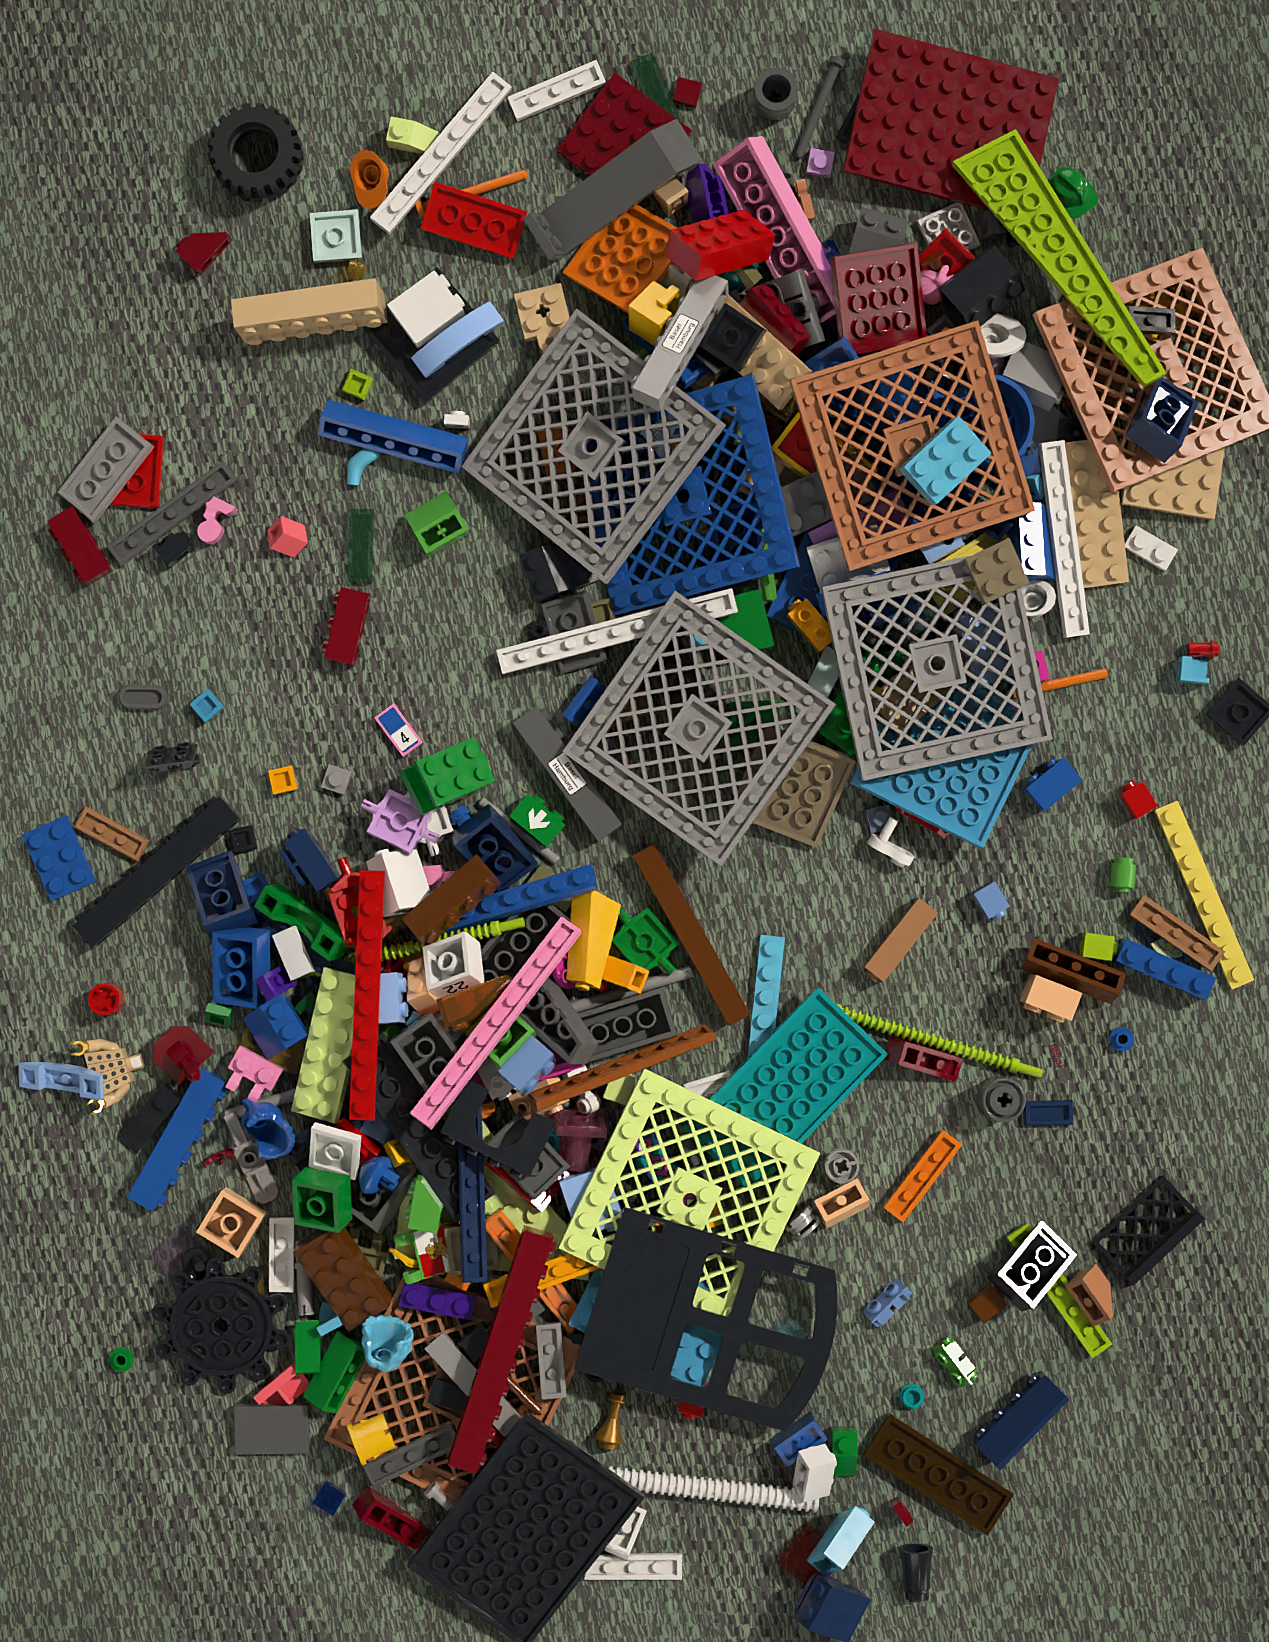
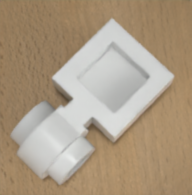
(588, 1101)

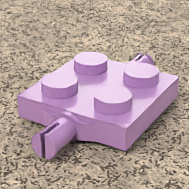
(398, 822)

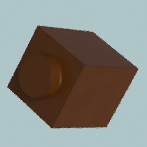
(987, 1302)

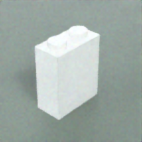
(427, 308)
(404, 880)

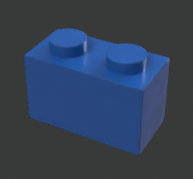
(1052, 783)

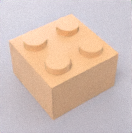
(1050, 997)
(232, 1222)

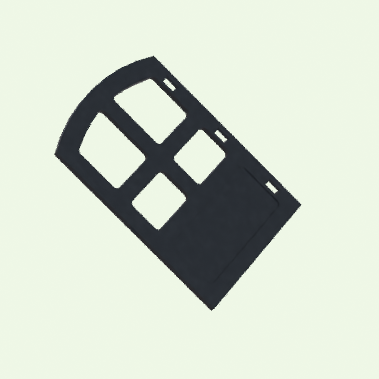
(649, 1302)

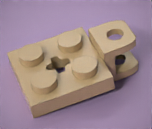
(533, 324)

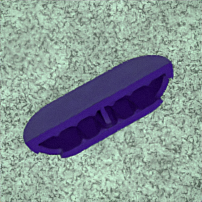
(705, 194)

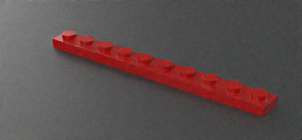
(367, 995)

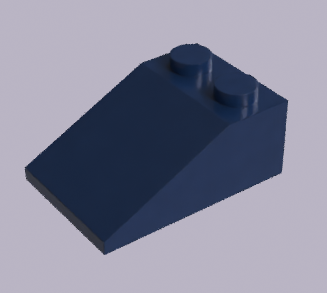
(1162, 420)
(496, 845)
(221, 893)

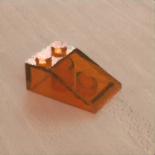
(469, 1005)

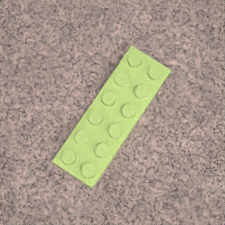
(329, 1041)

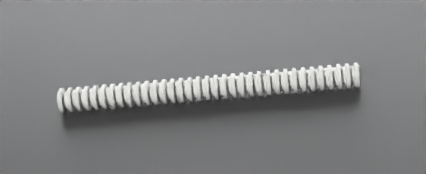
(716, 1489)

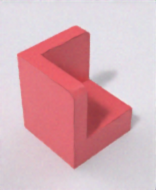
(287, 536)

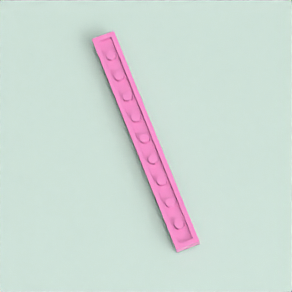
(496, 1023)

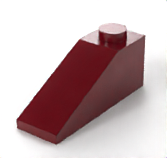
(923, 1059)
(389, 1518)

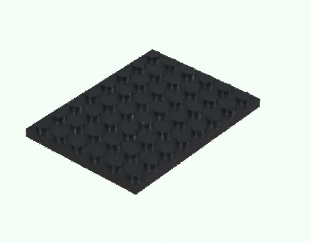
(525, 1529)

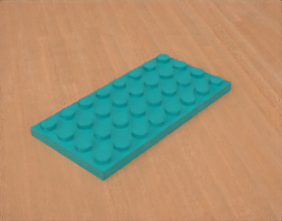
(795, 1078)

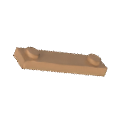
(1177, 933)

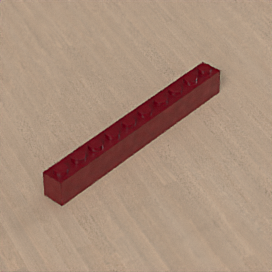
(500, 1349)

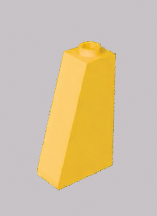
(588, 956)

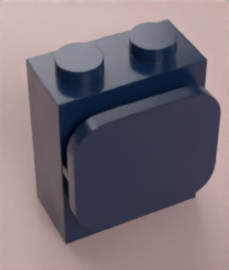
(308, 860)
(830, 1607)

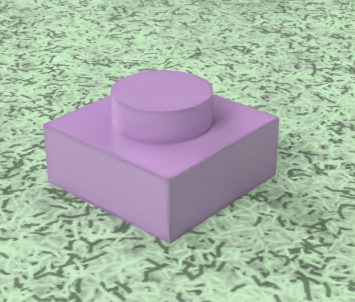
(820, 162)

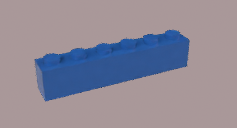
(393, 436)
(177, 1140)

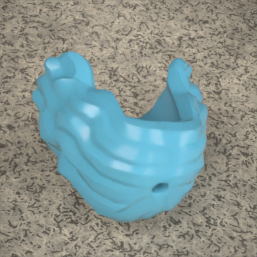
(386, 1341)

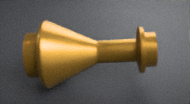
(610, 1433)

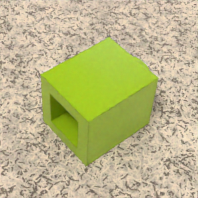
(1098, 946)

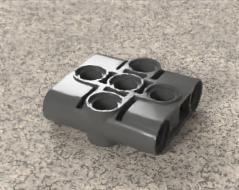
(788, 288)

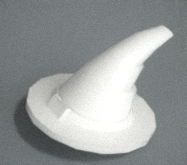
(1002, 338)

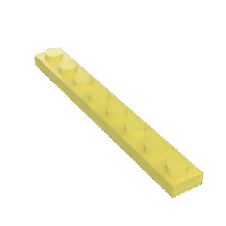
(1203, 893)

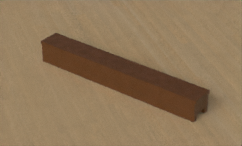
(691, 935)

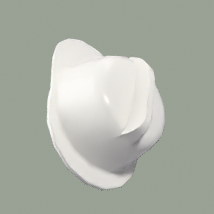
(1038, 598)

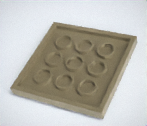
(806, 794)

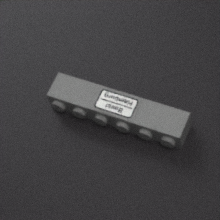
(679, 341)

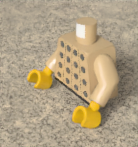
(113, 1064)

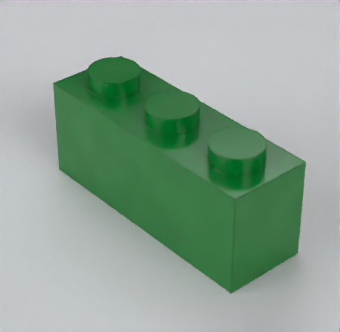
(337, 1373)

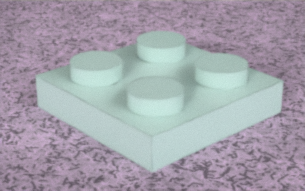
(335, 236)

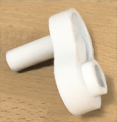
(880, 842)

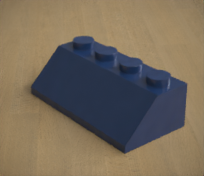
(1020, 1419)

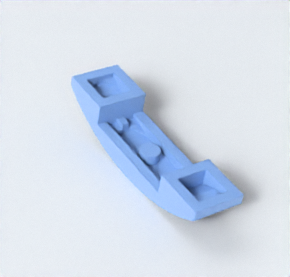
(456, 338)
(61, 1077)

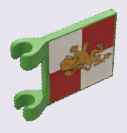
(429, 1251)

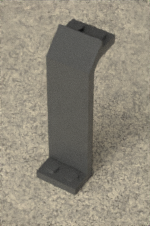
(613, 190)

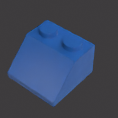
(276, 1026)

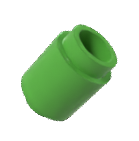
(1122, 874)

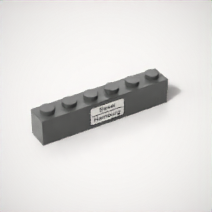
(568, 774)

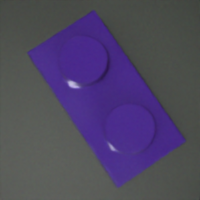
(275, 982)

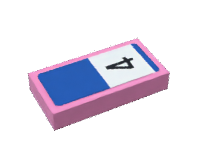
(398, 730)

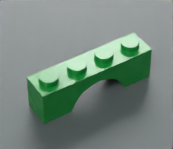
(285, 906)

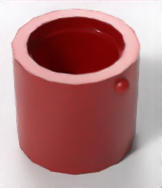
(106, 998)

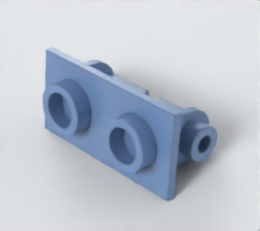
(879, 1310)

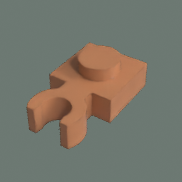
(804, 199)

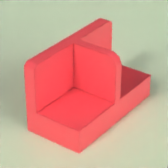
(283, 1388)

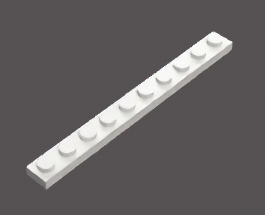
(602, 634)

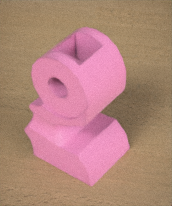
(210, 530)

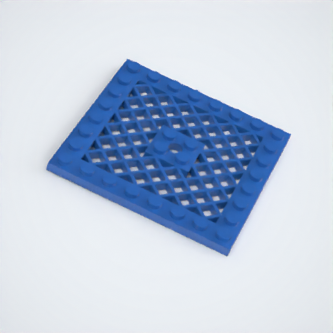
(766, 486)

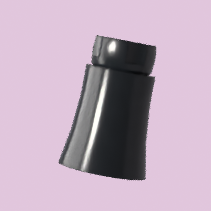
(916, 1571)

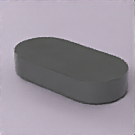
(143, 697)

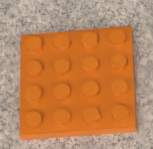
(623, 258)

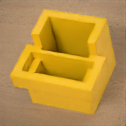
(652, 310)

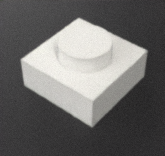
(457, 419)

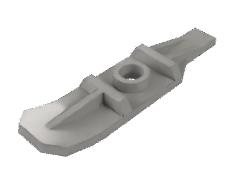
(256, 1172)

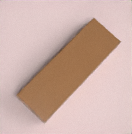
(112, 833)

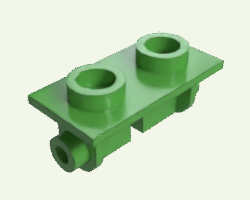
(961, 1371)

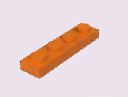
(922, 1175)

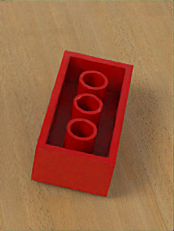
(719, 245)

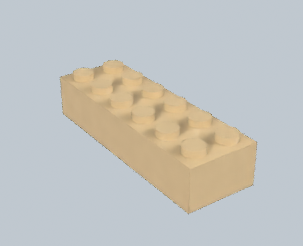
(309, 311)

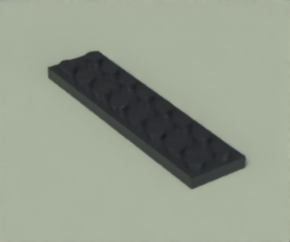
(395, 1099)

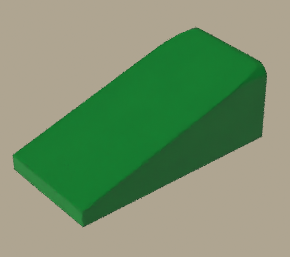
(307, 1347)

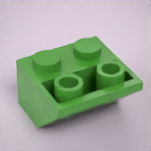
(437, 524)
(425, 1209)

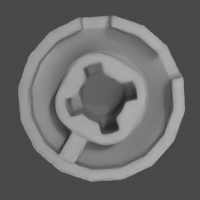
(841, 1165)
(802, 1223)

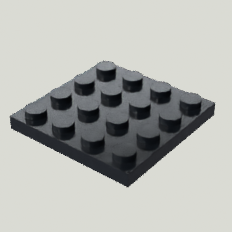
(399, 349)

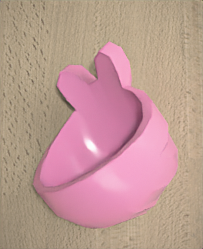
(931, 282)

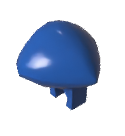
(375, 1173)

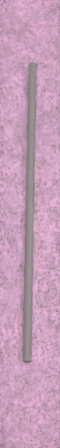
(579, 1006)

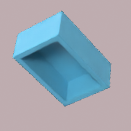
(944, 460)

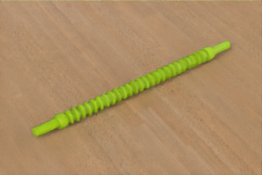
(495, 928)
(1013, 1064)

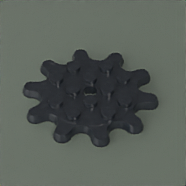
(215, 1350)

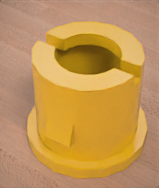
(370, 1438)

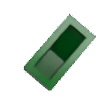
(845, 1448)

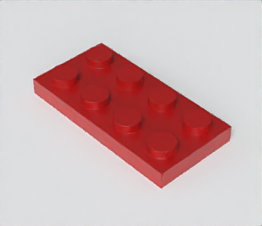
(473, 220)

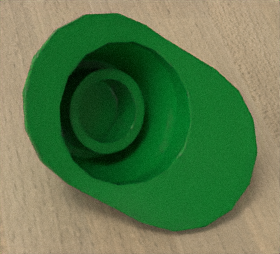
(1073, 191)

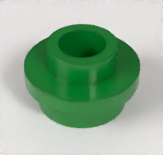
(127, 1354)

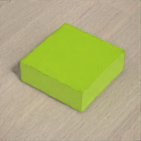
(357, 384)

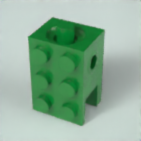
(447, 776)

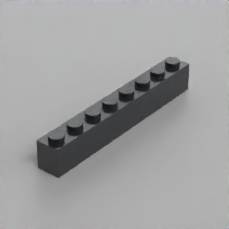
(156, 872)

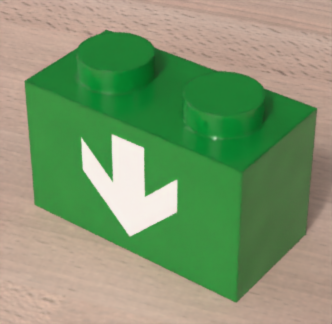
(537, 819)

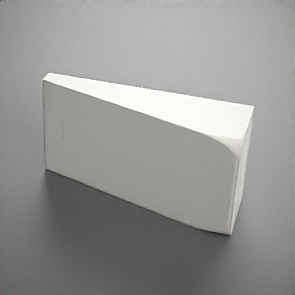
(625, 1538)

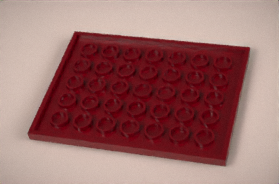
(935, 104)

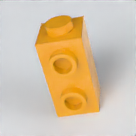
(810, 624)
(625, 974)

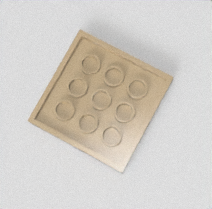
(1183, 490)

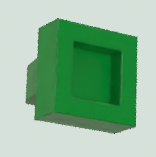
(218, 1014)

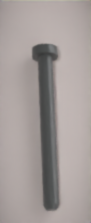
(836, 64)

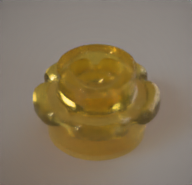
(356, 269)

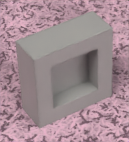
(336, 779)

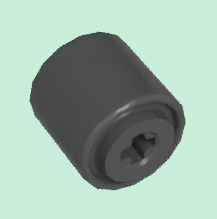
(777, 82)
(994, 1088)

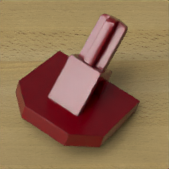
(180, 1053)

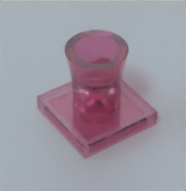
(578, 1131)

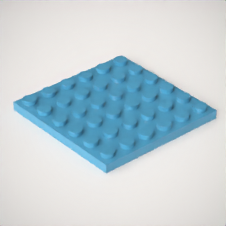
(959, 794)

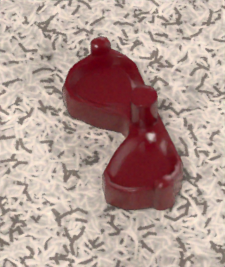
(226, 1153)

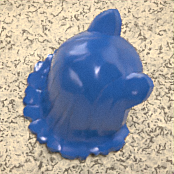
(268, 1128)

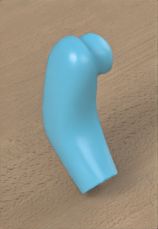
(358, 463)

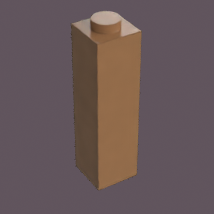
(899, 940)

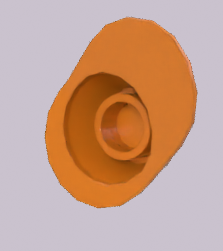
(369, 178)

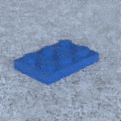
(59, 858)

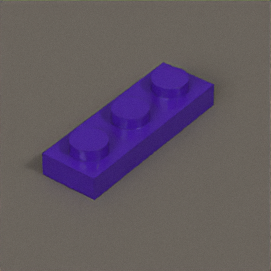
(438, 1300)

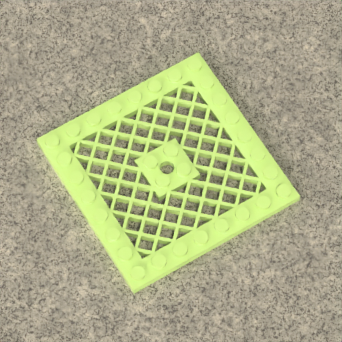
(770, 1226)

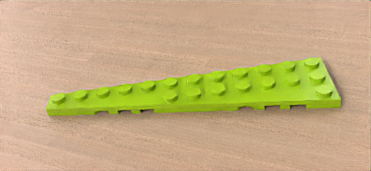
(1028, 207)

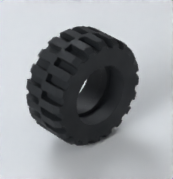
(233, 130)

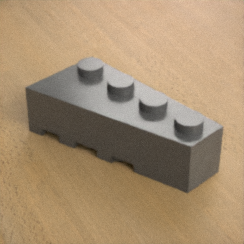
(559, 1024)

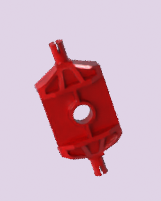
(343, 896)

